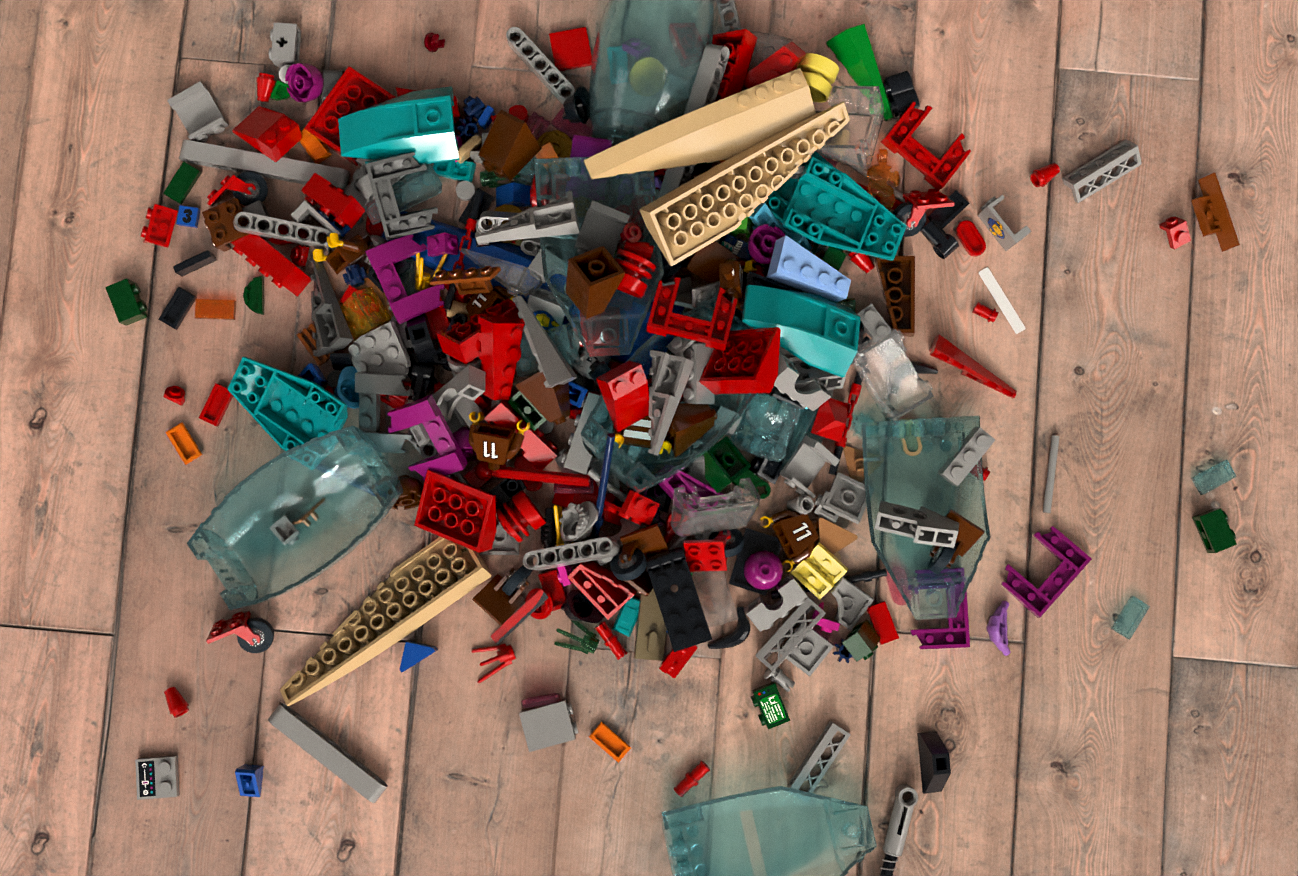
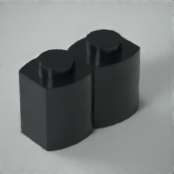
(900, 92)

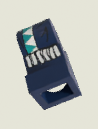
(736, 246)

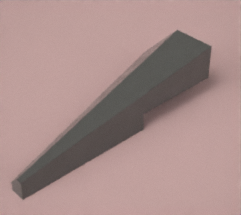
(331, 327)

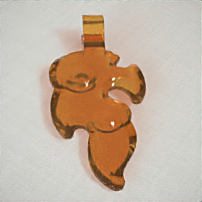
(878, 177)

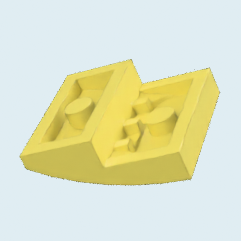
(819, 571)

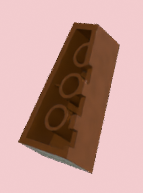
(898, 289)

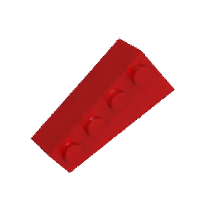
(271, 263)

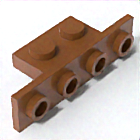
(1214, 214)
(468, 281)

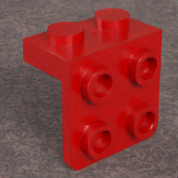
(635, 506)

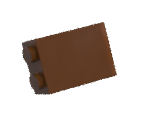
(508, 146)
(704, 264)
(593, 280)

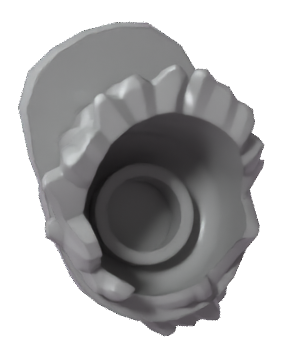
(578, 521)

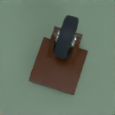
(966, 538)
(636, 548)
(500, 597)

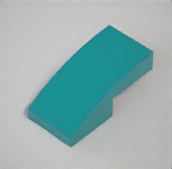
(455, 170)

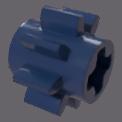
(473, 107)
(465, 128)
(355, 275)
(839, 648)

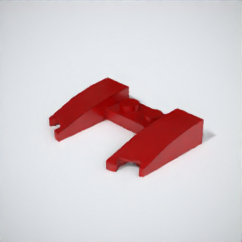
(936, 171)
(664, 321)

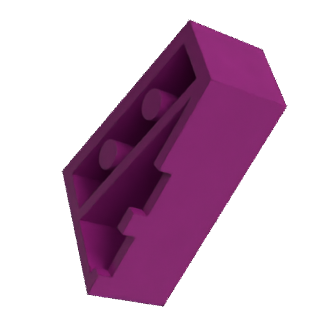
(689, 483)

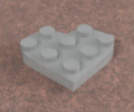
(381, 351)

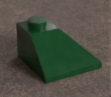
(724, 464)

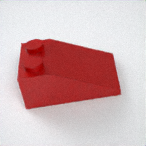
(269, 132)
(625, 394)

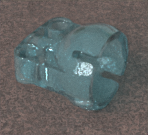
(766, 427)

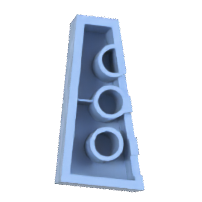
(805, 271)

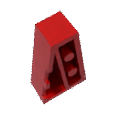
(332, 201)

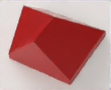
(831, 420)

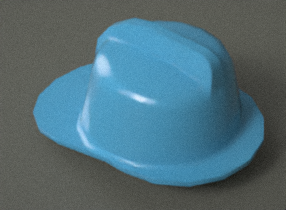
(346, 387)

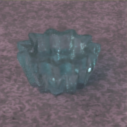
(856, 423)

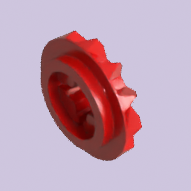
(542, 611)

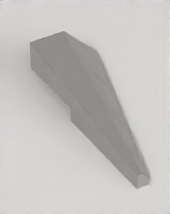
(552, 219)
(543, 348)
(668, 383)

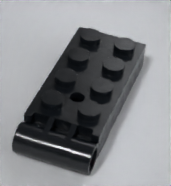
(682, 608)

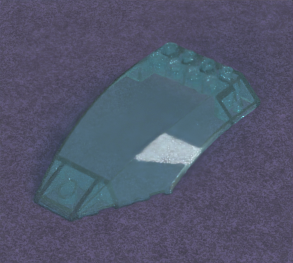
(620, 323)
(914, 483)
(768, 835)

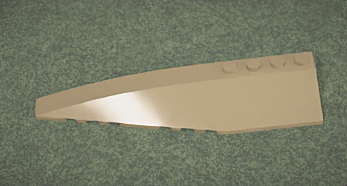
(711, 131)
(732, 190)
(399, 606)

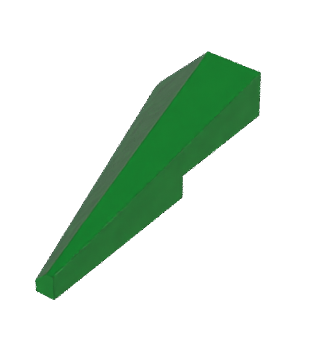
(856, 54)

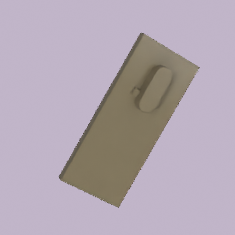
(650, 629)

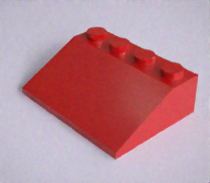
(348, 96)
(746, 364)
(457, 512)

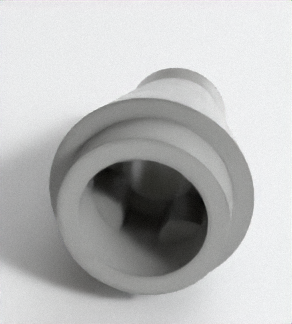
(801, 504)

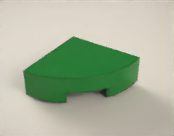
(280, 91)

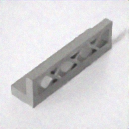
(1103, 166)
(773, 644)
(815, 754)

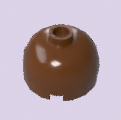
(411, 493)

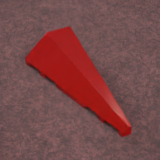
(949, 353)

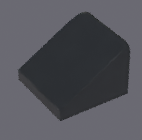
(340, 360)

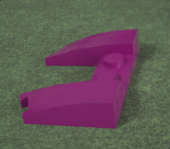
(383, 260)
(428, 413)
(1072, 563)
(953, 636)

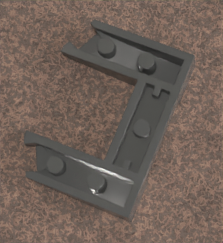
(393, 222)
(369, 387)

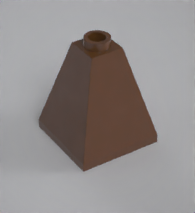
(550, 402)
(688, 425)

